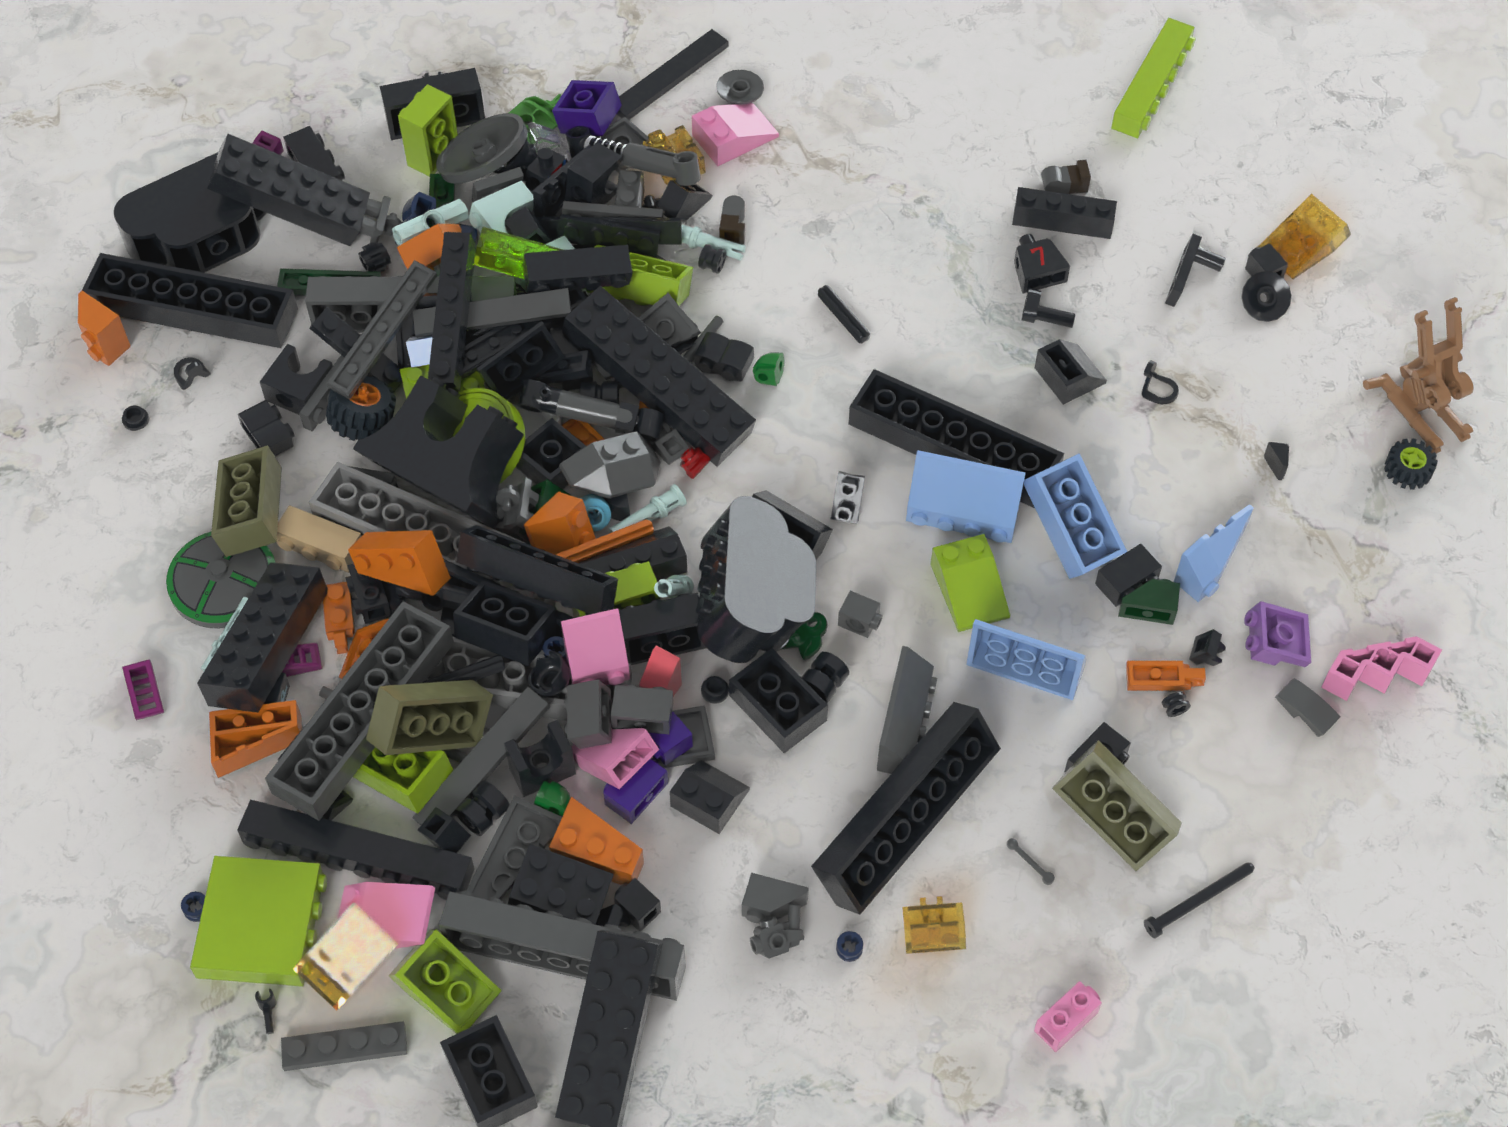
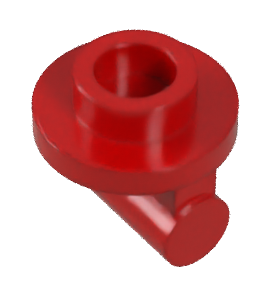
(694, 461)

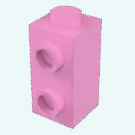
(1068, 1016)

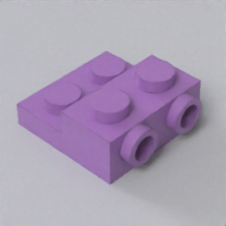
(1278, 635)

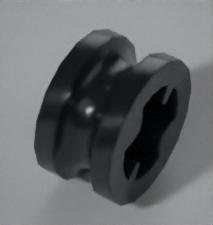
(1176, 704)

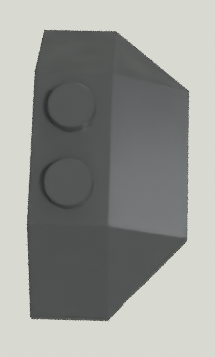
(613, 466)

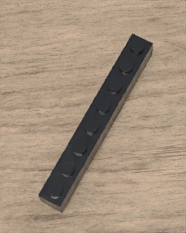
(353, 849)

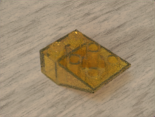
(1307, 236)
(345, 956)

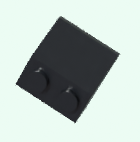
(707, 795)

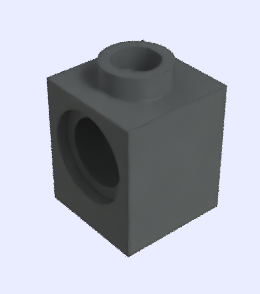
(859, 614)

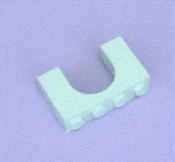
(500, 206)

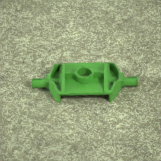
(537, 111)

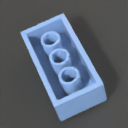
(1074, 516)

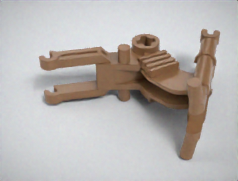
(1431, 379)

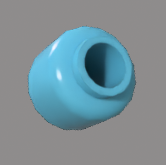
(600, 518)

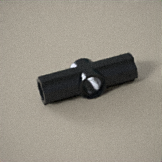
(448, 596)

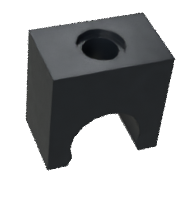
(589, 176)
(286, 387)
(552, 749)

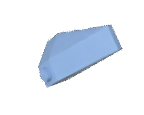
(1208, 557)

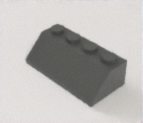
(906, 709)

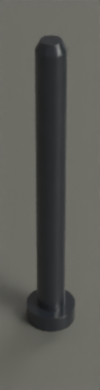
(1155, 926)

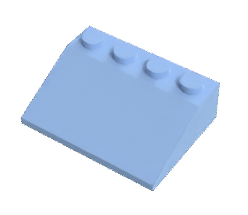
(964, 496)
(1025, 659)

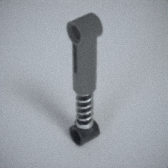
(681, 165)

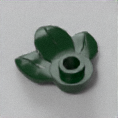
(809, 638)

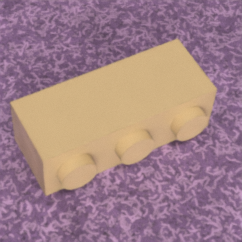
(316, 538)

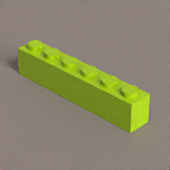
(1153, 78)

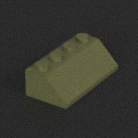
(1117, 806)

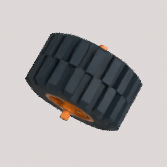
(364, 413)

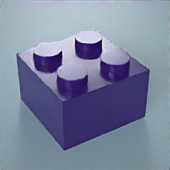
(587, 105)

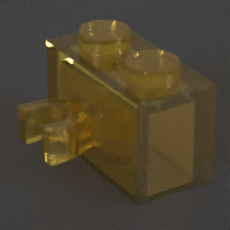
(934, 927)

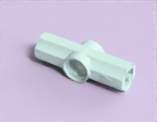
(451, 213)

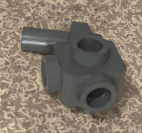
(776, 938)

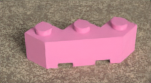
(1379, 664)

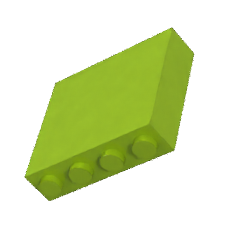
(258, 920)

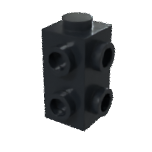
(370, 594)

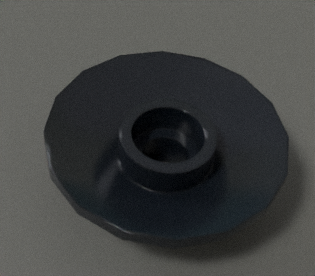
(1277, 295)

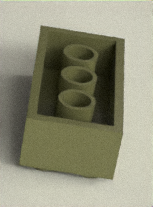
(246, 501)
(428, 716)

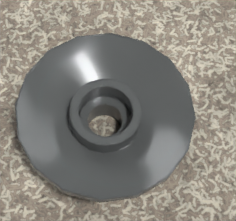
(740, 87)

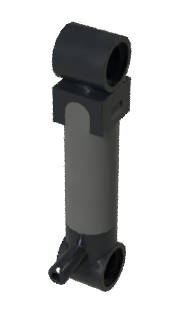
(621, 417)

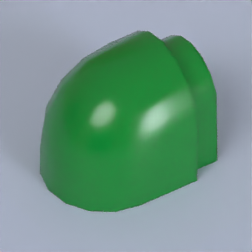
(769, 368)
(553, 797)

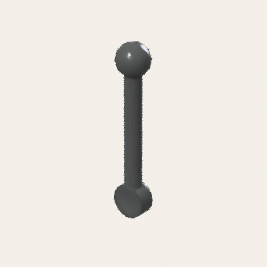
(1047, 877)

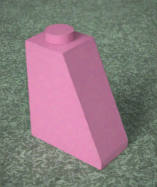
(619, 759)

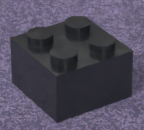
(545, 451)

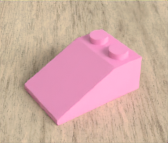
(731, 131)
(596, 648)
(395, 907)

